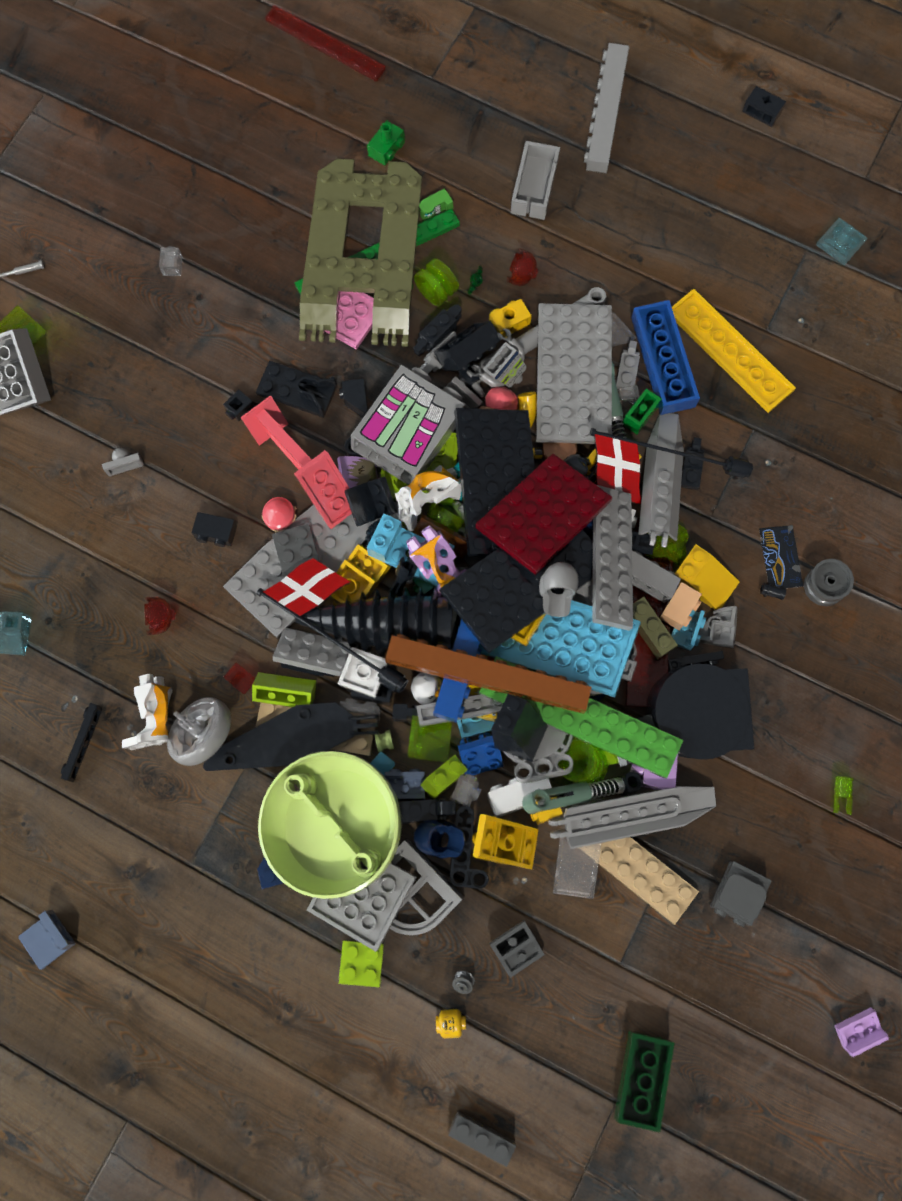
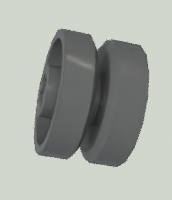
(828, 582)

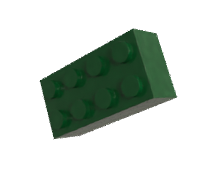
(644, 1081)

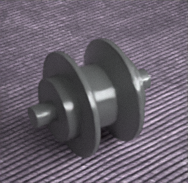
(463, 982)

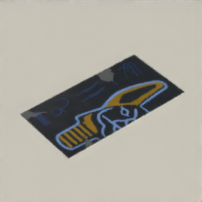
(781, 556)

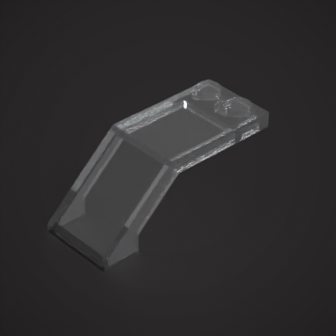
(578, 866)

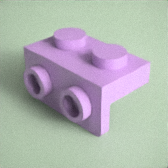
(861, 1032)

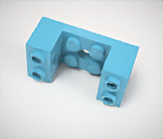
(390, 545)

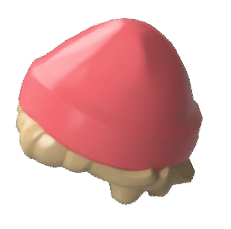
(501, 398)
(278, 514)

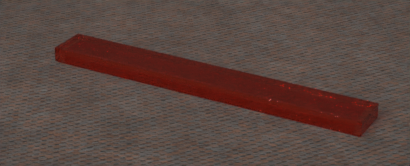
(325, 43)

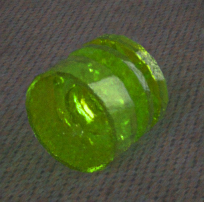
(582, 753)

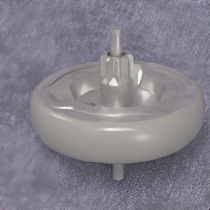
(191, 738)

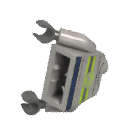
(505, 366)

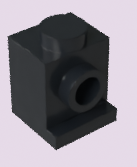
(236, 401)

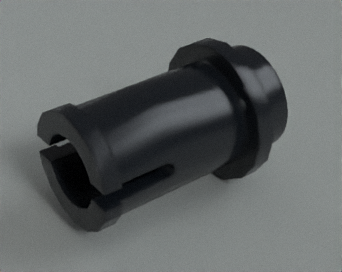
(773, 591)

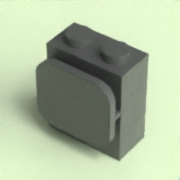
(740, 894)

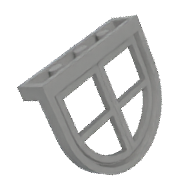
(435, 879)

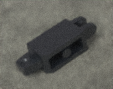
(438, 329)

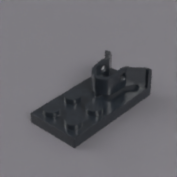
(297, 389)

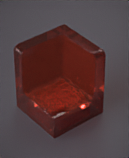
(239, 678)

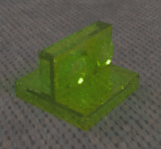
(19, 320)

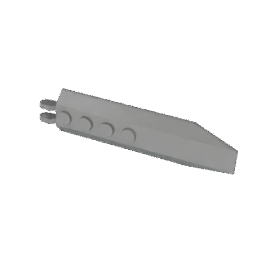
(662, 481)
(633, 815)

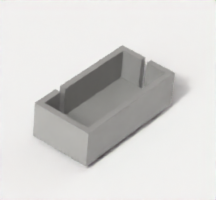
(535, 180)

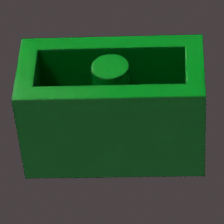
(641, 411)

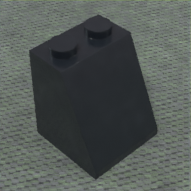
(518, 728)

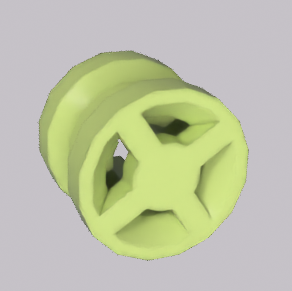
(384, 741)

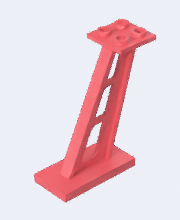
(317, 476)

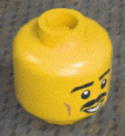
(450, 1023)

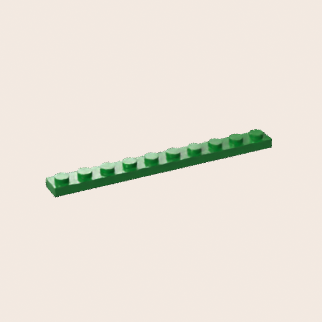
(426, 231)

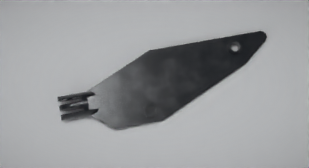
(291, 736)

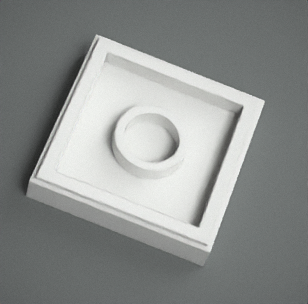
(359, 675)

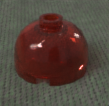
(522, 268)
(158, 615)

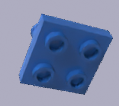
(480, 754)

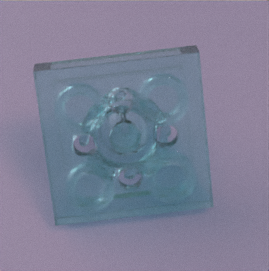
(846, 238)

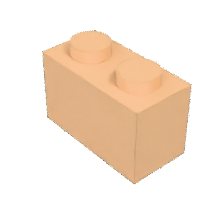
(680, 606)

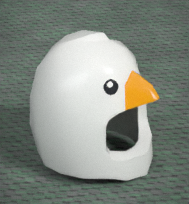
(426, 688)

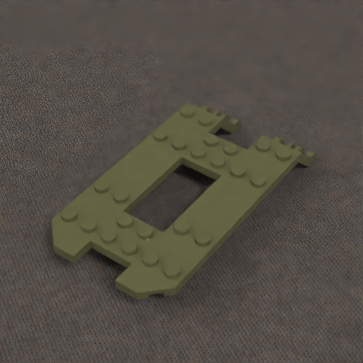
(388, 276)

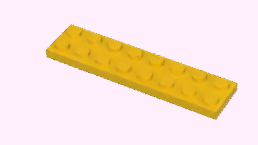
(731, 351)

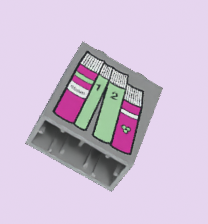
(407, 424)

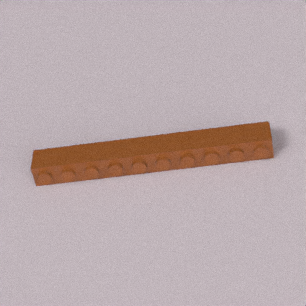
(488, 674)

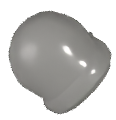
(558, 576)

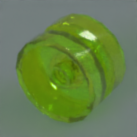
(436, 282)

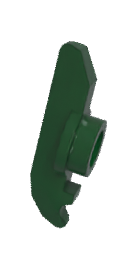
(475, 279)

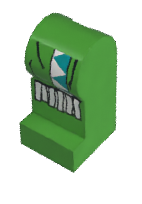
(435, 204)

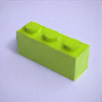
(283, 690)

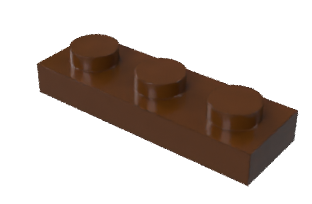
(451, 536)

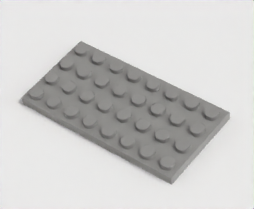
(574, 372)

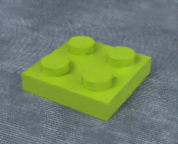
(360, 965)

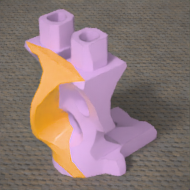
(430, 551)

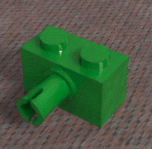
(386, 143)

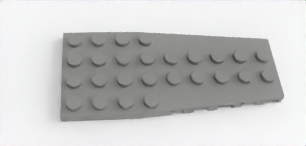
(265, 570)

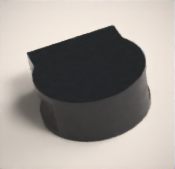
(704, 709)

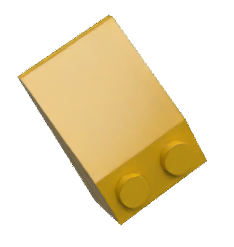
(708, 577)

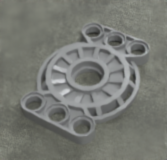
(547, 754)

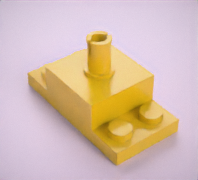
(505, 842)

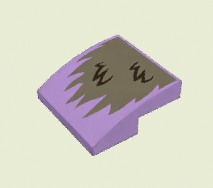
(356, 470)

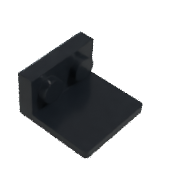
(370, 501)

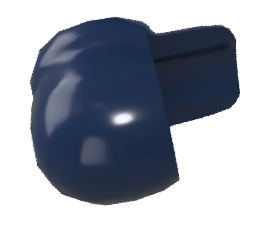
(429, 837)

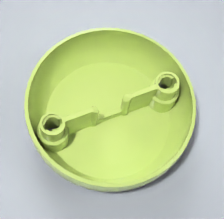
(330, 825)

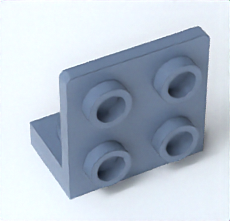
(46, 939)

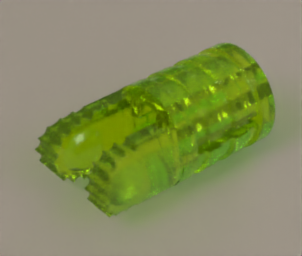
(843, 789)

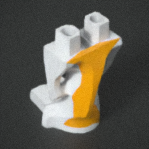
(439, 483)
(153, 705)

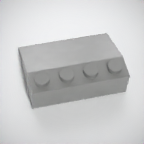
(20, 373)

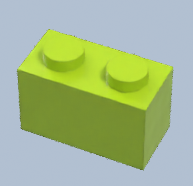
(443, 777)

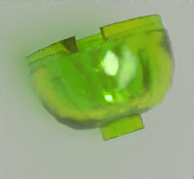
(444, 517)

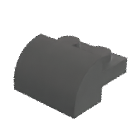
(516, 948)

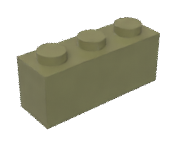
(652, 629)

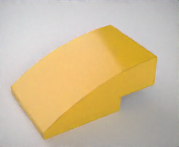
(362, 572)

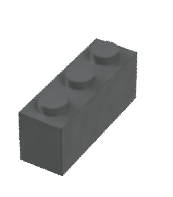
(482, 1138)

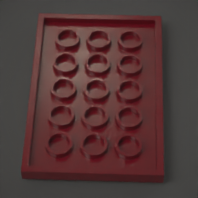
(543, 513)

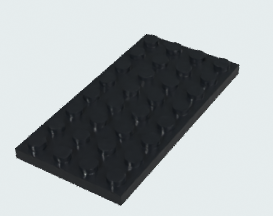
(493, 460)
(504, 597)

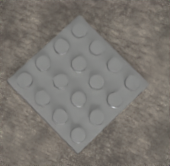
(370, 911)

